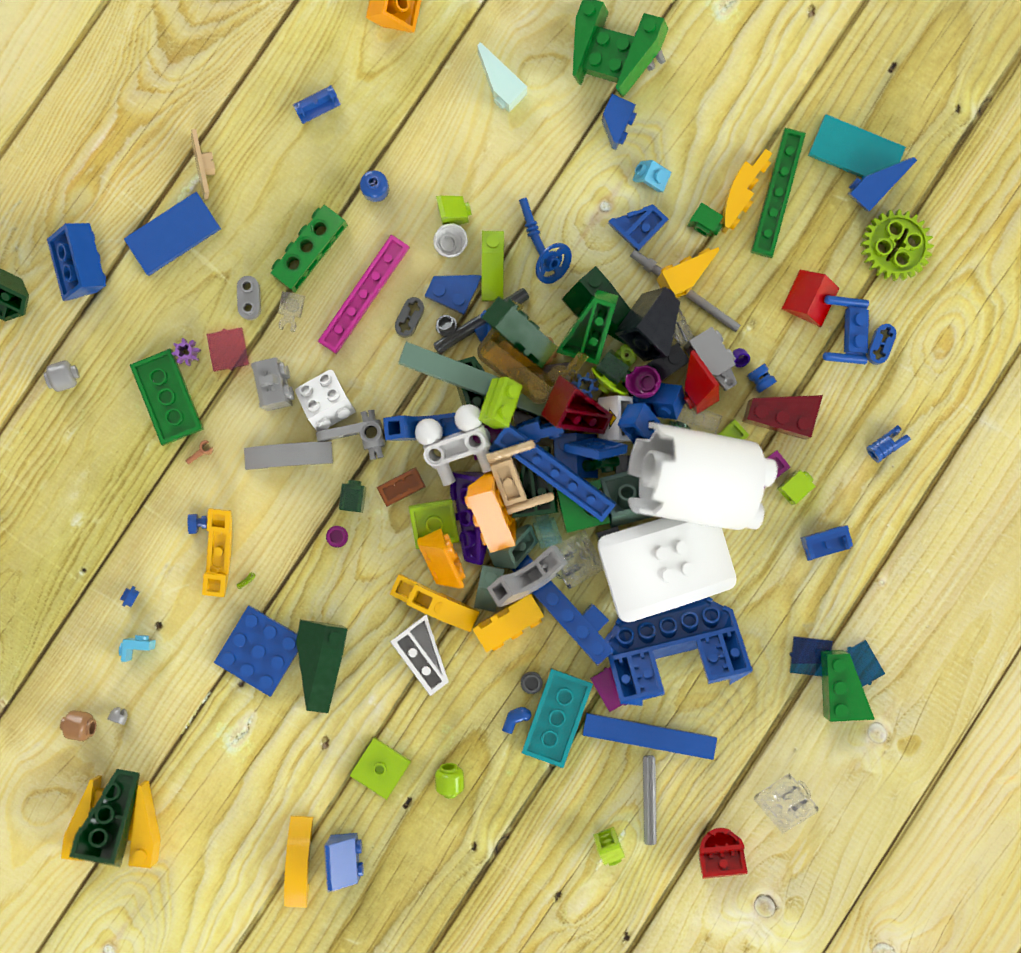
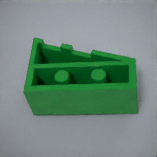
(590, 328)
(842, 689)

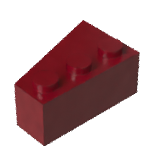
(574, 409)
(786, 415)

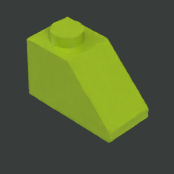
(453, 209)

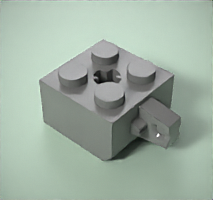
(715, 356)
(272, 384)

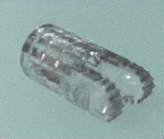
(682, 330)

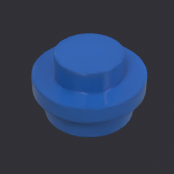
(129, 596)

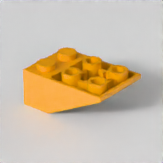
(442, 559)

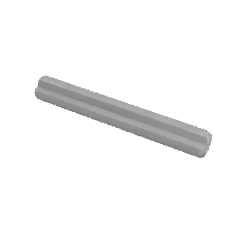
(649, 799)

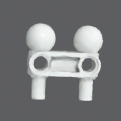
(454, 446)

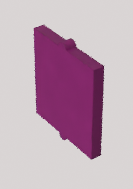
(607, 689)

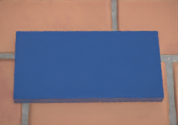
(172, 233)

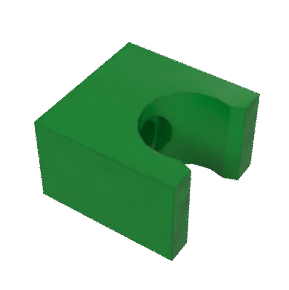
(574, 515)

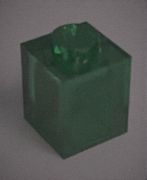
(614, 367)
(352, 496)

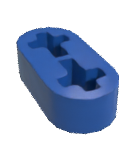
(886, 346)

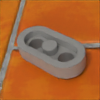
(249, 297)

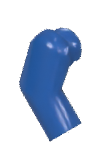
(515, 716)

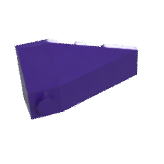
(470, 537)

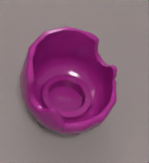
(643, 382)

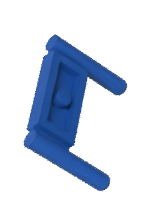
(855, 330)

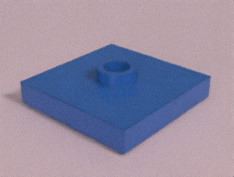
(595, 448)

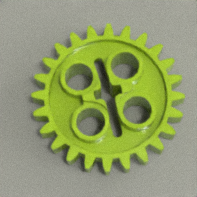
(880, 233)

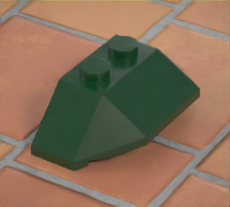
(12, 296)

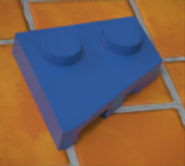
(639, 225)
(453, 291)

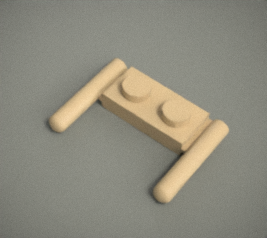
(509, 480)

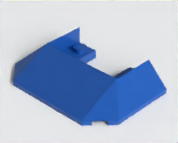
(685, 628)

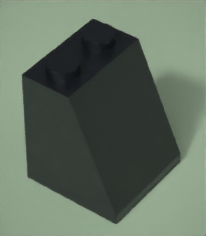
(651, 324)

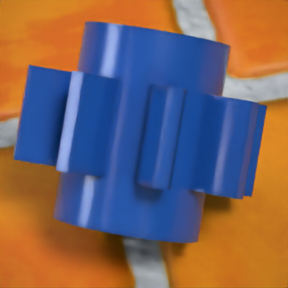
(586, 379)

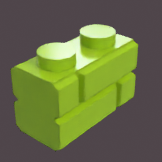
(500, 402)

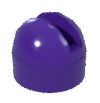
(741, 360)

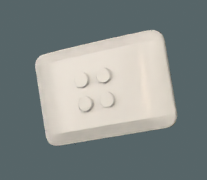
(664, 566)

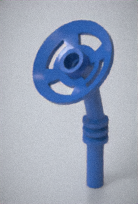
(550, 259)

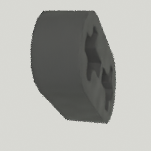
(414, 319)

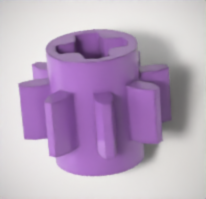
(190, 347)

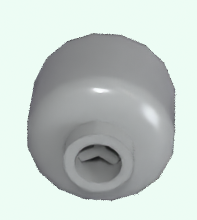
(61, 376)

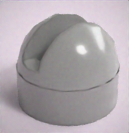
(117, 716)

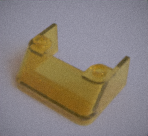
(510, 363)

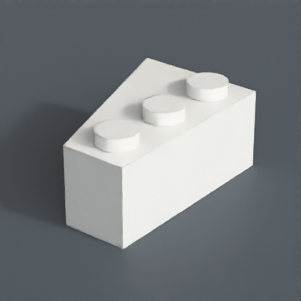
(421, 655)

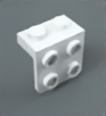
(324, 401)

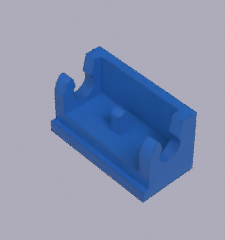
(827, 542)

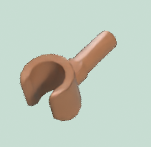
(200, 452)

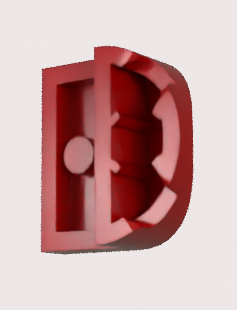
(722, 854)

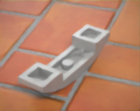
(288, 455)

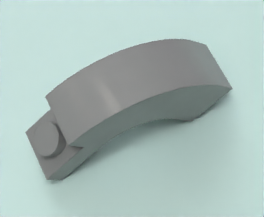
(528, 579)

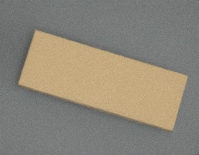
(204, 164)

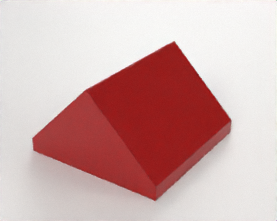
(808, 296)

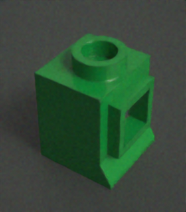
(706, 221)

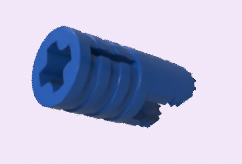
(885, 445)

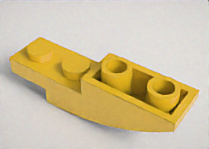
(739, 193)
(434, 603)

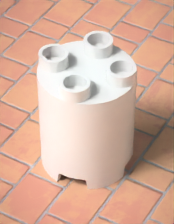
(700, 478)

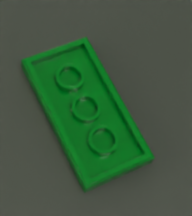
(166, 397)

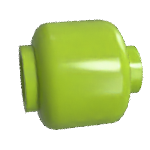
(449, 780)

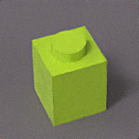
(796, 486)

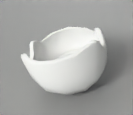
(450, 240)

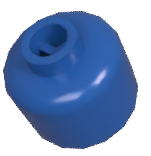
(374, 186)

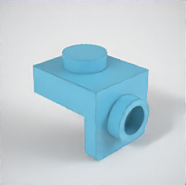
(652, 175)
(140, 642)

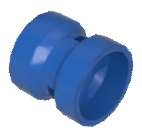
(765, 382)

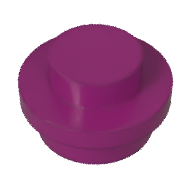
(337, 536)

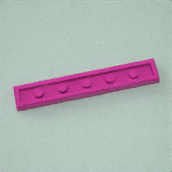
(363, 294)

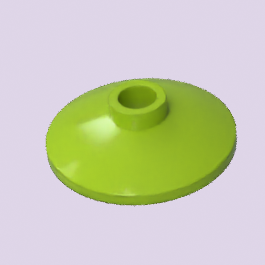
(607, 385)

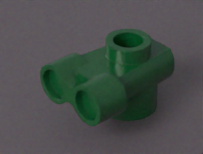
(606, 464)

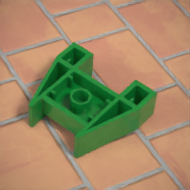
(612, 53)

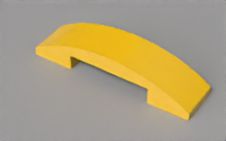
(218, 552)
(297, 861)

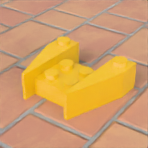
(143, 829)

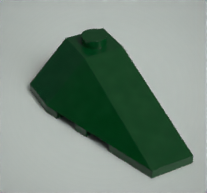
(583, 291)
(320, 657)
(107, 827)

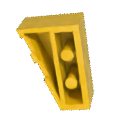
(508, 623)

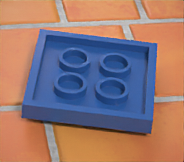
(258, 651)

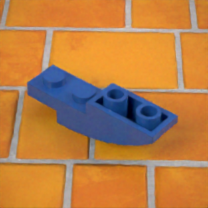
(533, 430)

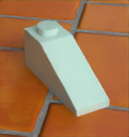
(504, 85)

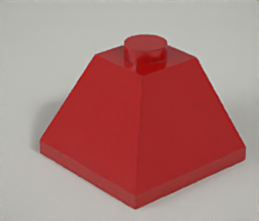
(700, 385)

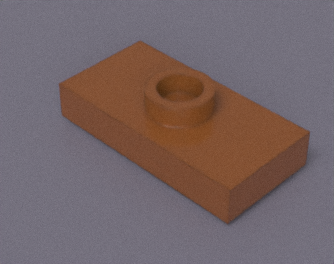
(401, 487)

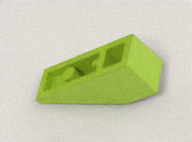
(492, 265)
(609, 847)

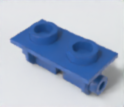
(317, 104)

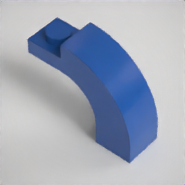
(403, 427)

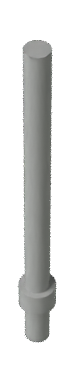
(650, 266)

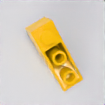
(684, 275)

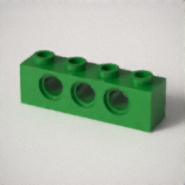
(308, 260)

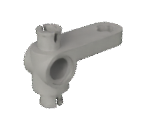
(373, 445)

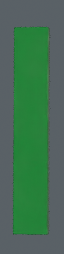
(778, 192)

